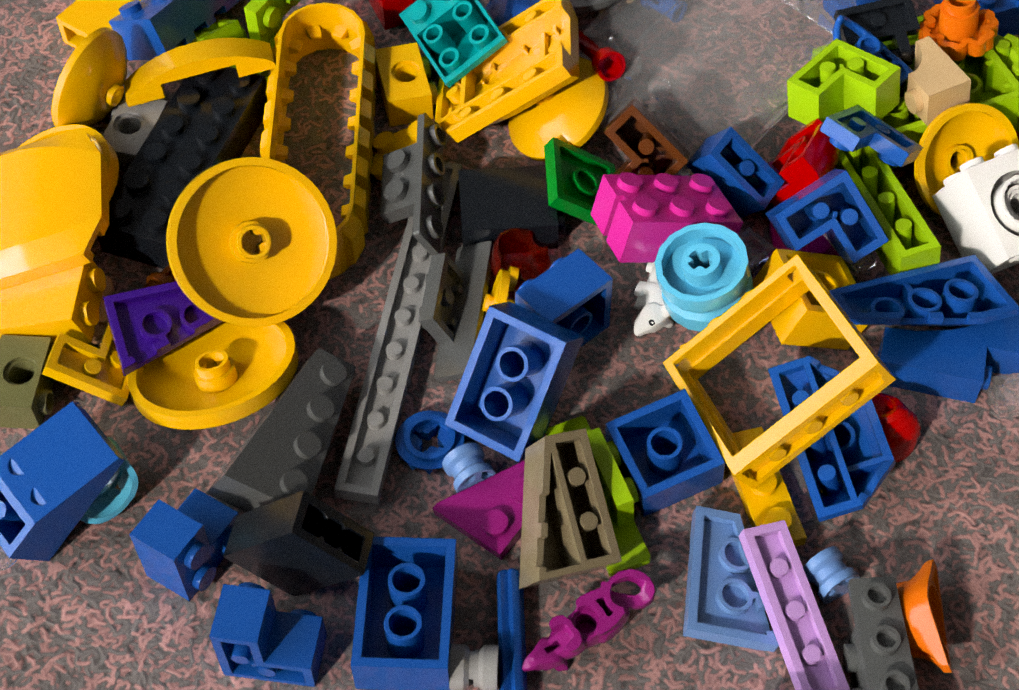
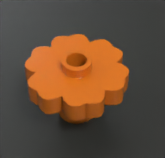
(960, 28)

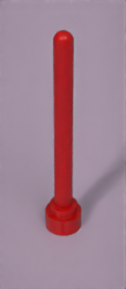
(605, 61)

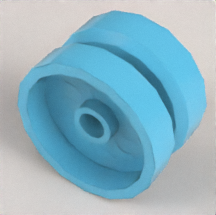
(702, 273)

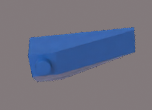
(933, 295)

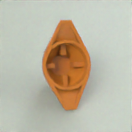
(924, 616)

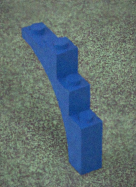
(951, 361)

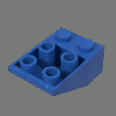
(52, 482)

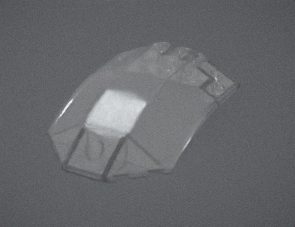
(711, 61)

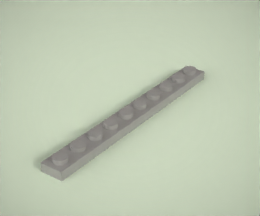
(391, 363)

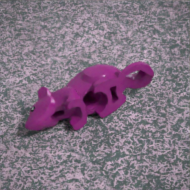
(594, 621)

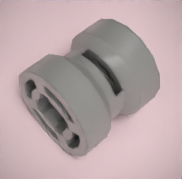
(474, 667)

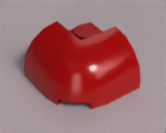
(804, 160)

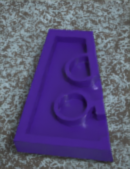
(152, 323)

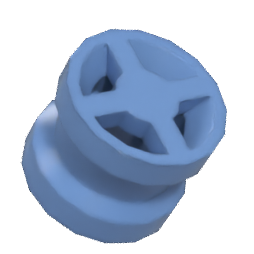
(467, 466)
(829, 574)

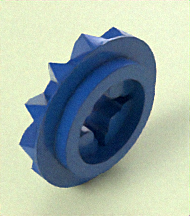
(425, 426)

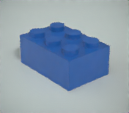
(513, 379)
(405, 615)

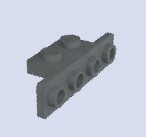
(414, 184)
(454, 305)
(879, 642)

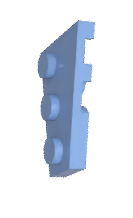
(720, 588)

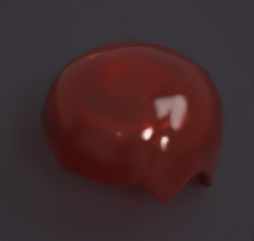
(517, 249)

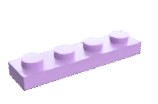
(792, 608)

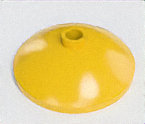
(91, 80)
(567, 114)
(966, 132)

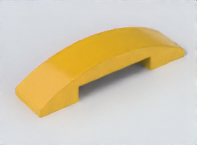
(196, 58)

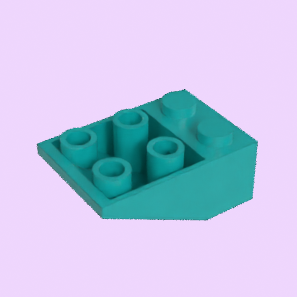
(453, 35)

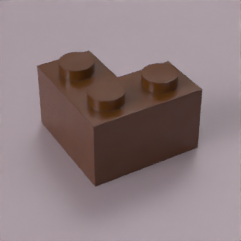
(645, 142)

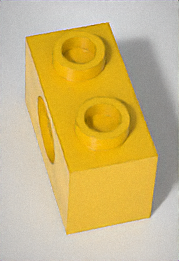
(405, 83)

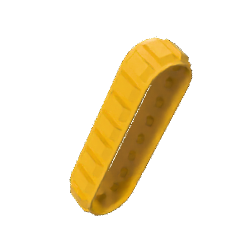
(303, 32)

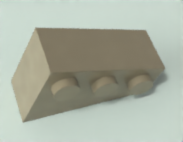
(563, 512)

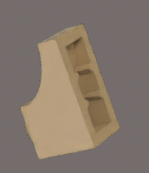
(935, 82)

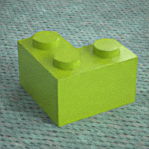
(840, 80)

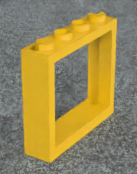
(809, 419)

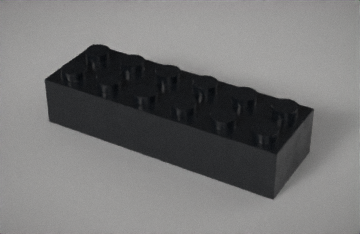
(200, 127)

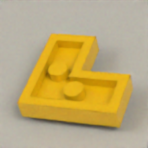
(89, 367)

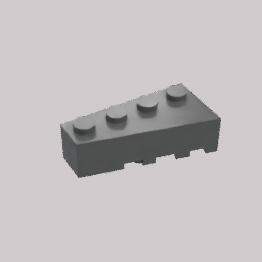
(291, 438)

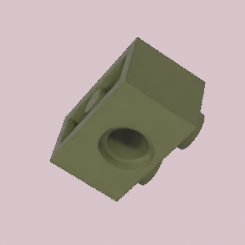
(23, 389)

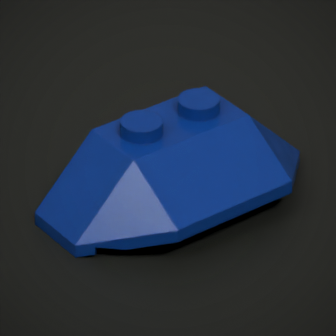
(850, 459)

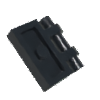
(887, 21)

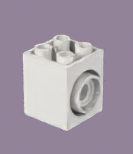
(983, 208)

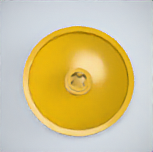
(251, 241)
(216, 376)

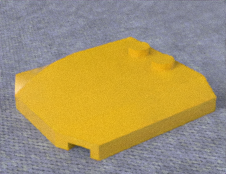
(528, 68)
(51, 206)

